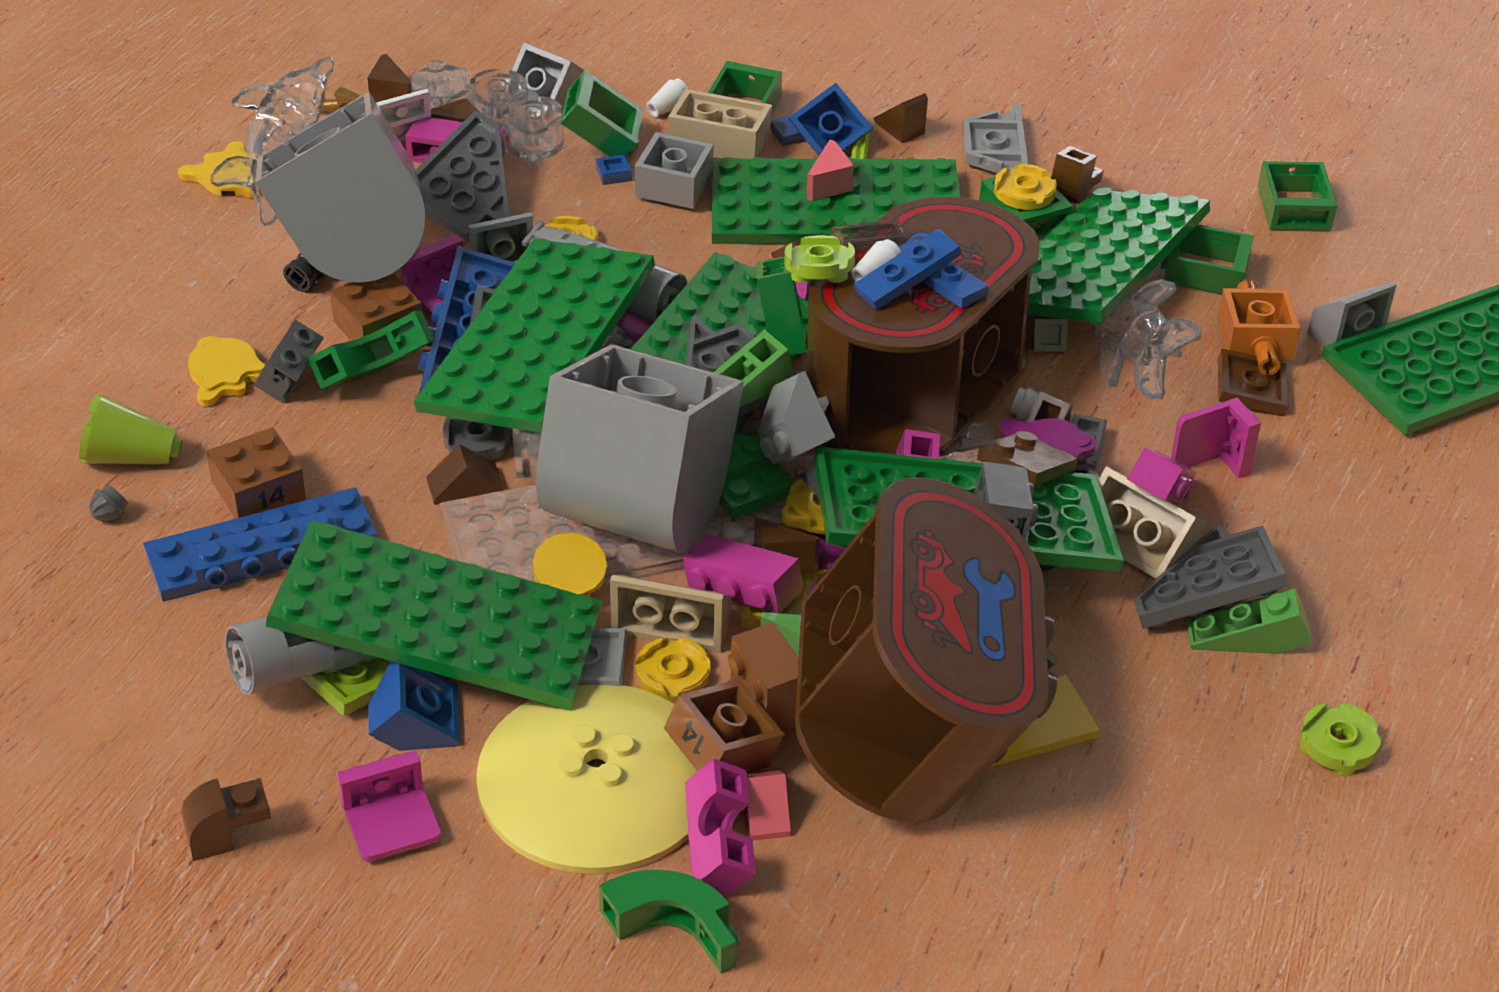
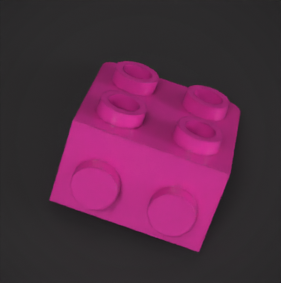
(428, 267)
(1218, 431)
(387, 806)

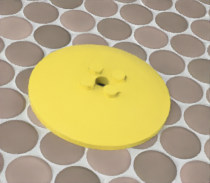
(578, 815)

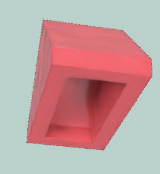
(830, 173)
(768, 805)

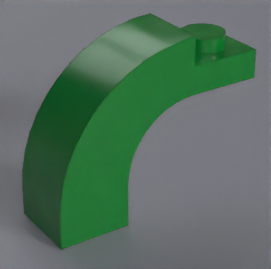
(372, 352)
(673, 900)

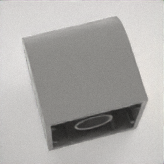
(346, 193)
(637, 446)

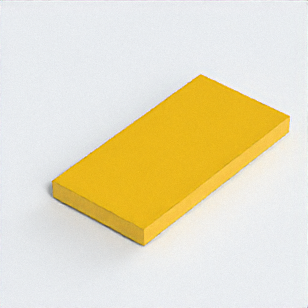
(1062, 725)

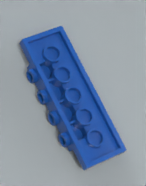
(454, 314)
(247, 544)

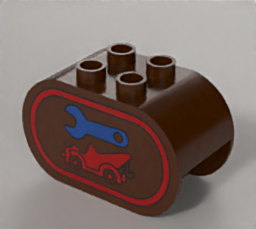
(920, 355)
(922, 652)

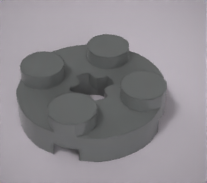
(489, 444)

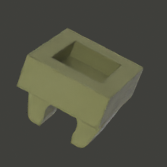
(1049, 334)

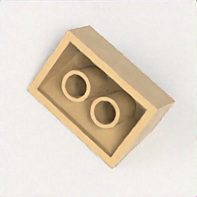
(729, 123)
(1147, 528)
(669, 610)

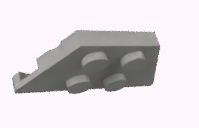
(995, 140)

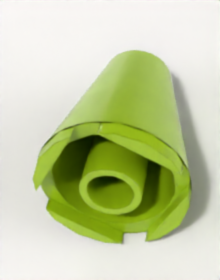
(125, 436)

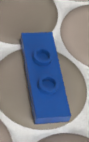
(907, 269)
(954, 283)

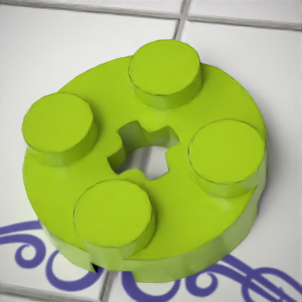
(819, 259)
(1340, 755)

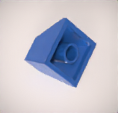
(830, 118)
(414, 709)

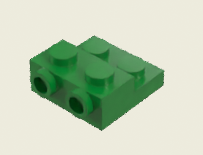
(752, 478)

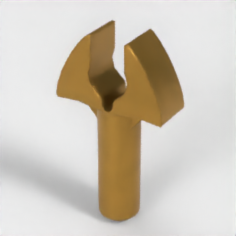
(342, 95)

